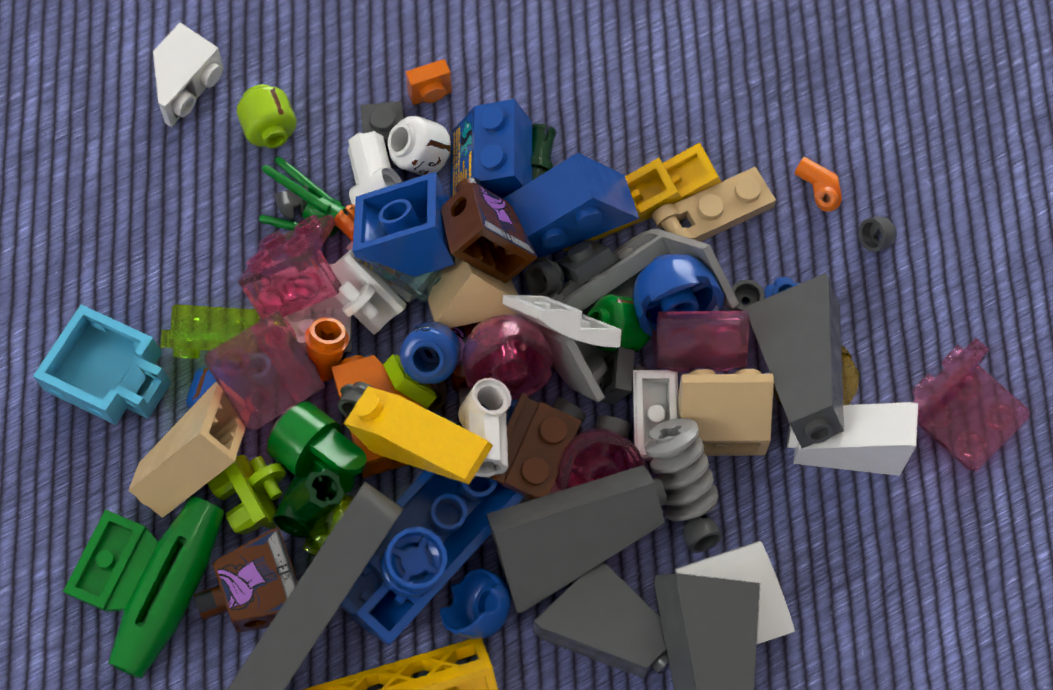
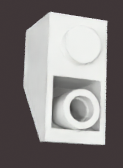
(183, 70)

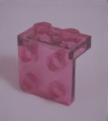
(291, 269)
(701, 340)
(264, 371)
(968, 407)

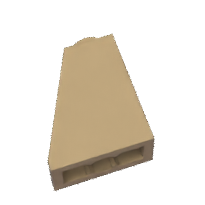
(189, 454)

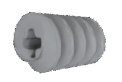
(682, 468)

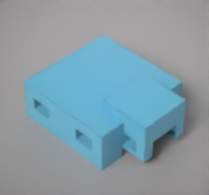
(104, 367)

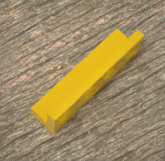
(442, 672)

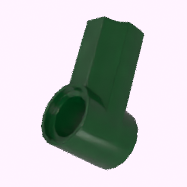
(307, 502)

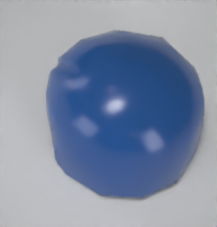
(478, 605)

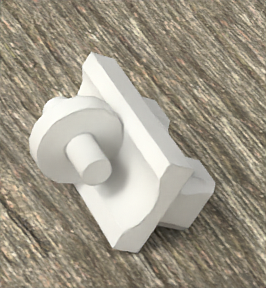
(365, 293)

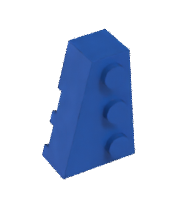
(572, 204)

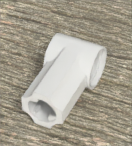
(370, 164)
(488, 423)

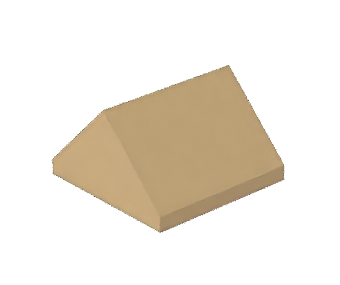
(467, 296)

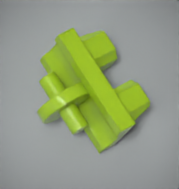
(256, 488)

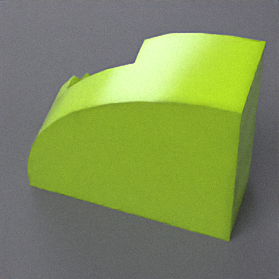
(419, 392)

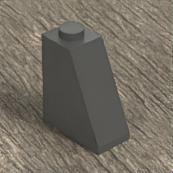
(606, 623)

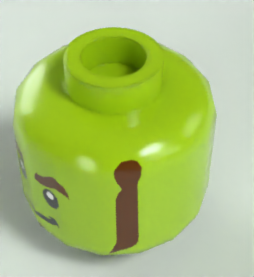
(266, 114)

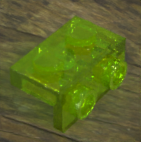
(204, 328)

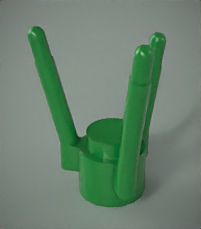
(318, 201)

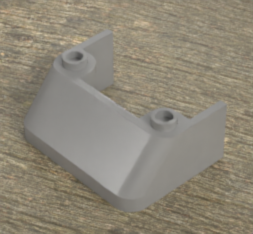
(582, 363)

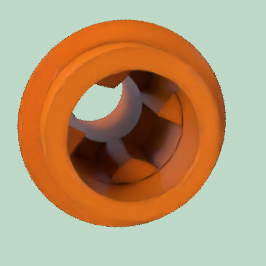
(326, 344)

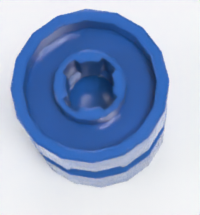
(413, 562)

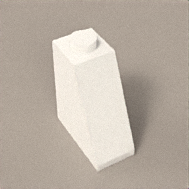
(873, 440)

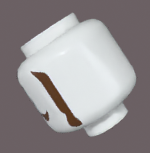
(419, 145)

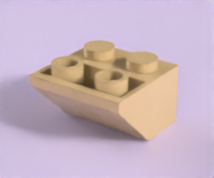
(729, 410)

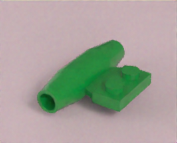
(145, 578)

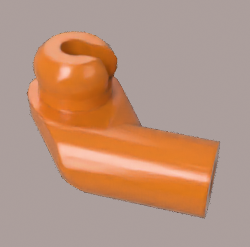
(824, 183)

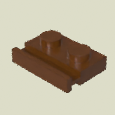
(535, 446)

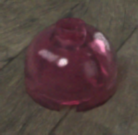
(508, 351)
(595, 456)

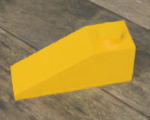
(416, 436)

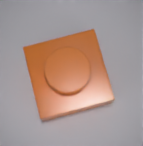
(429, 82)

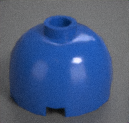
(674, 284)

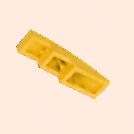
(667, 183)

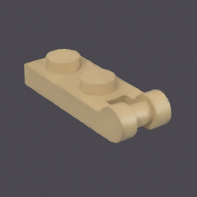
(717, 207)

